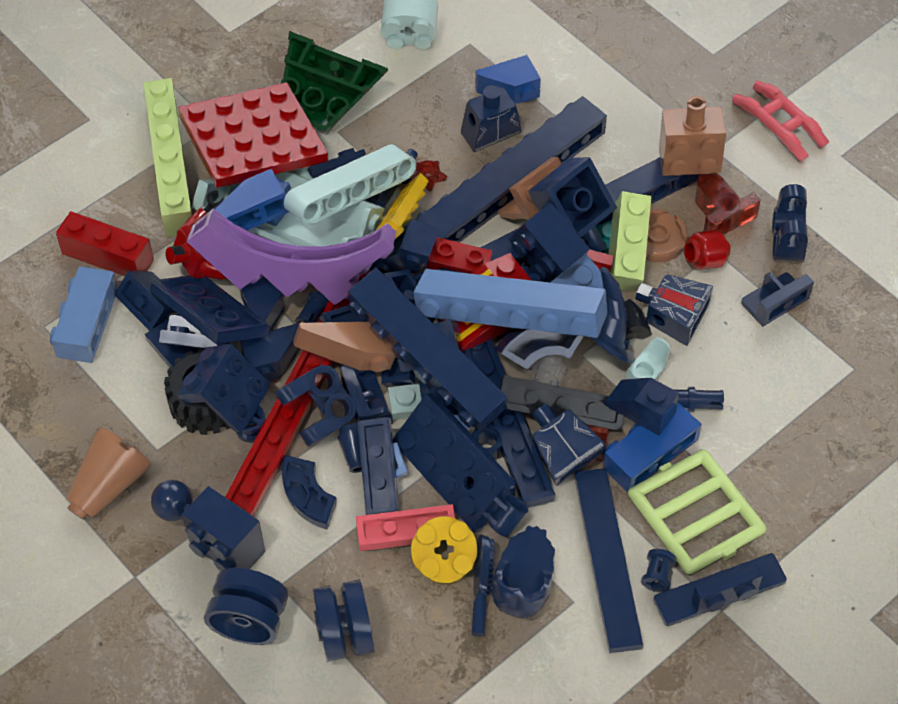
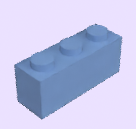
(84, 314)

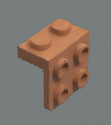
(523, 206)

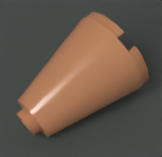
(104, 473)

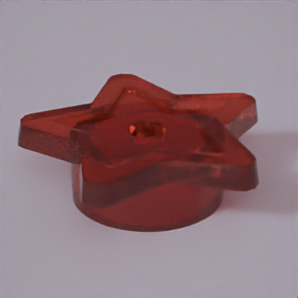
(430, 167)

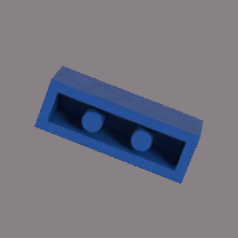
(643, 451)

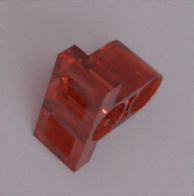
(722, 205)

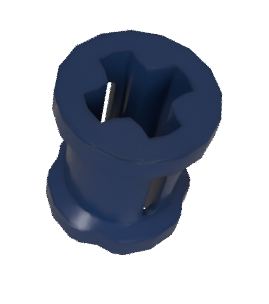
(648, 579)

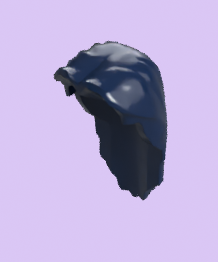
(524, 573)

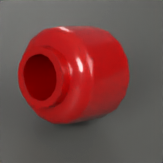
(707, 250)

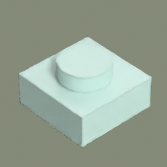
(403, 400)

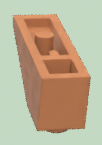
(346, 343)

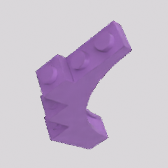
(288, 267)

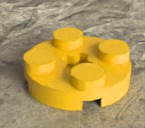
(455, 534)

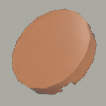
(665, 236)

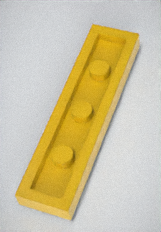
(405, 204)

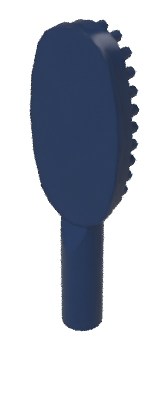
(482, 578)

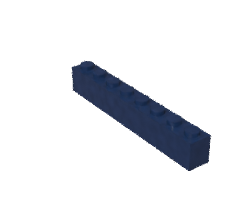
(488, 191)

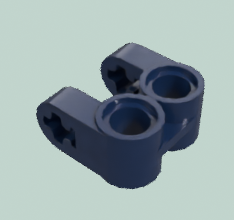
(790, 224)
(322, 399)

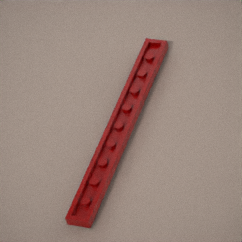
(277, 434)

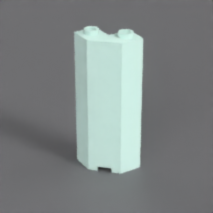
(338, 228)

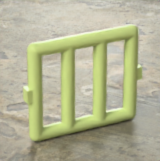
(673, 541)

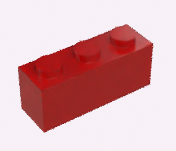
(103, 245)

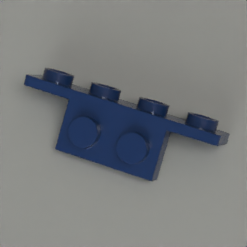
(719, 589)

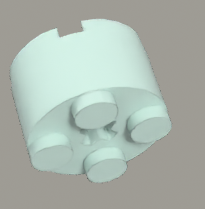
(409, 22)

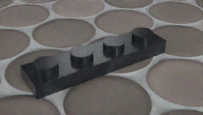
(588, 406)

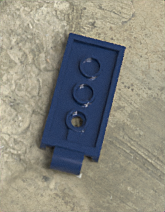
(448, 457)

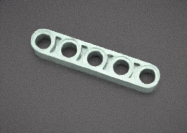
(349, 184)

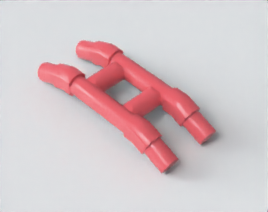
(785, 130)

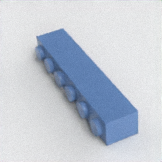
(511, 302)

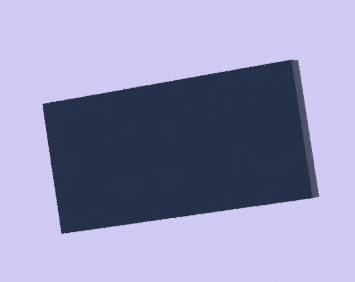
(209, 309)

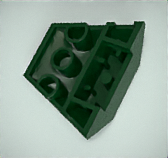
(326, 81)

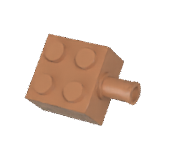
(692, 139)

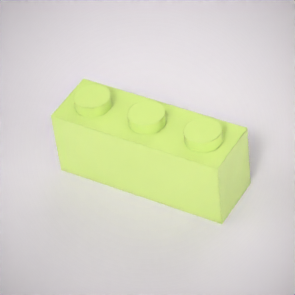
(629, 239)

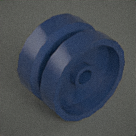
(246, 606)
(343, 620)

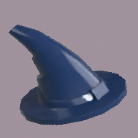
(613, 332)

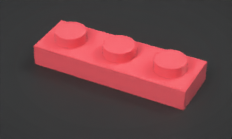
(396, 527)

